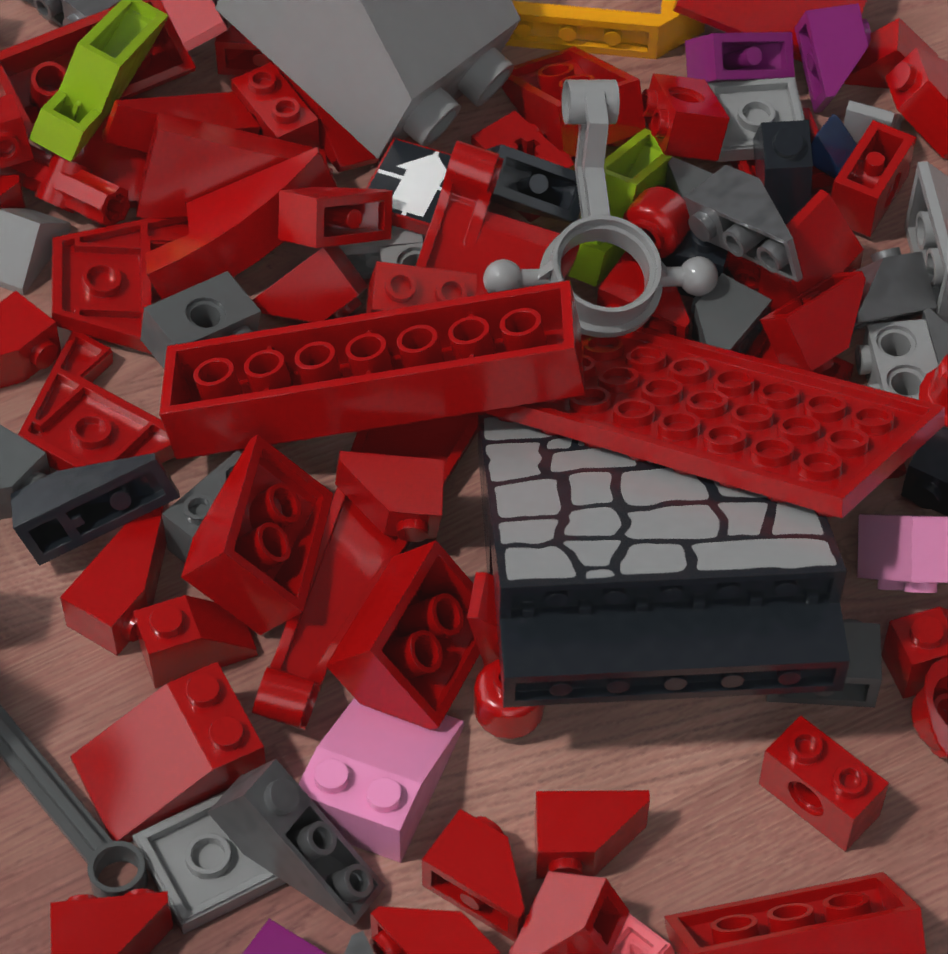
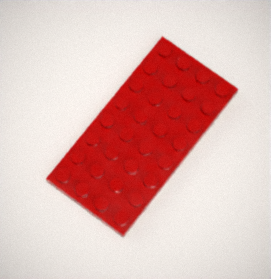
(737, 419)

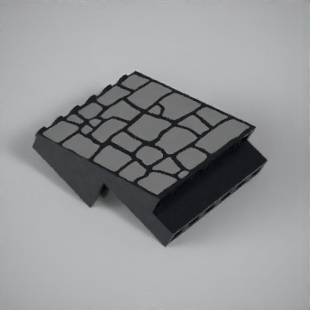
(650, 579)

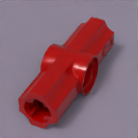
(72, 187)

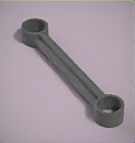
(67, 811)

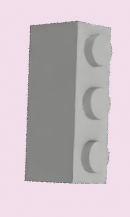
(928, 229)

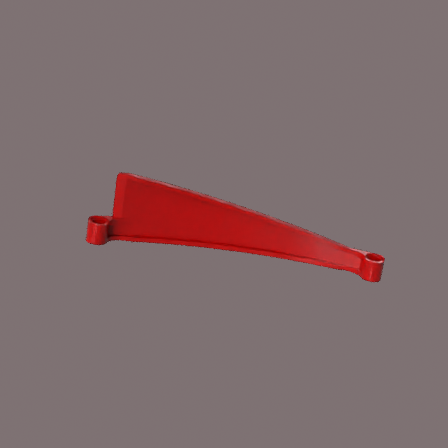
(352, 548)

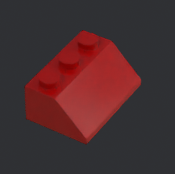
(410, 639)

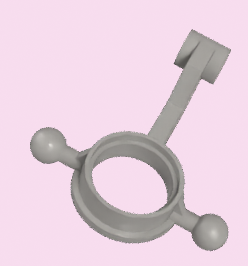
(593, 107)

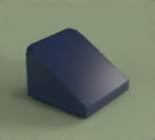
(832, 146)

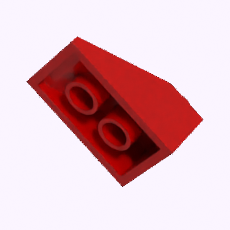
(537, 95)
(260, 539)
(168, 753)

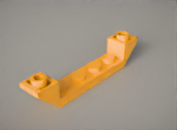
(603, 29)

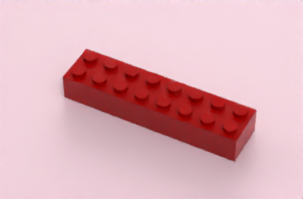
(373, 370)

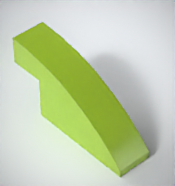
(97, 76)
(627, 174)

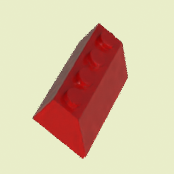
(38, 65)
(830, 918)

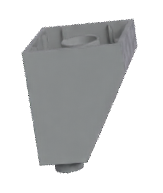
(384, 62)

